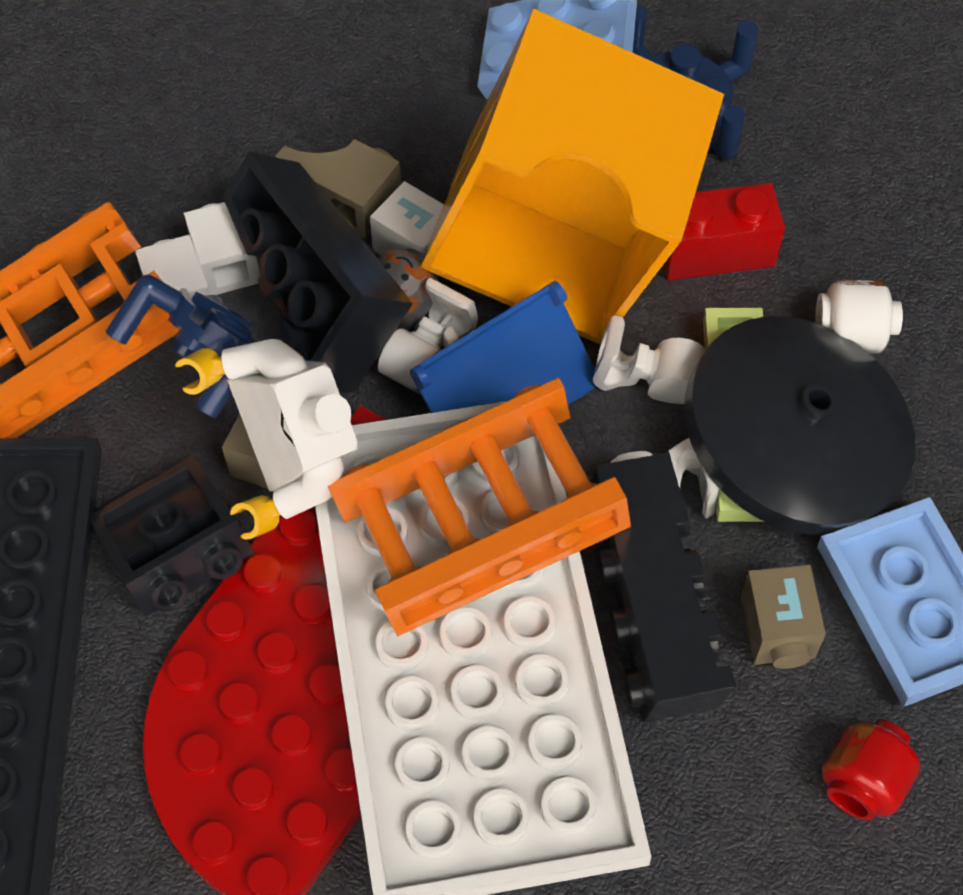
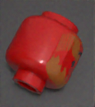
(870, 769)

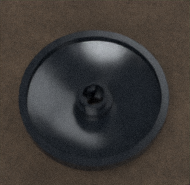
(799, 425)

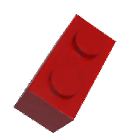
(729, 233)

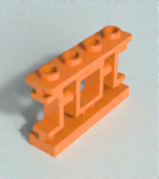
(83, 351)

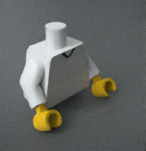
(292, 421)

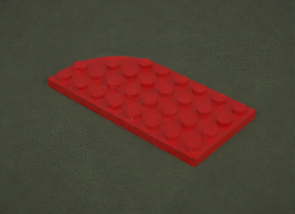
(253, 723)

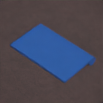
(508, 353)

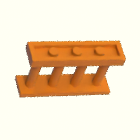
(473, 564)

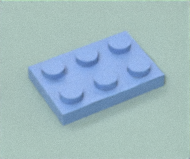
(602, 18)
(906, 595)

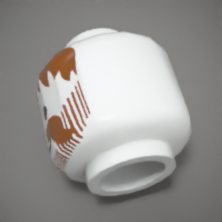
(860, 312)

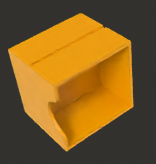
(574, 175)

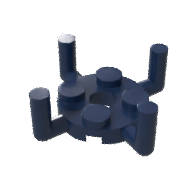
(690, 63)
(201, 324)

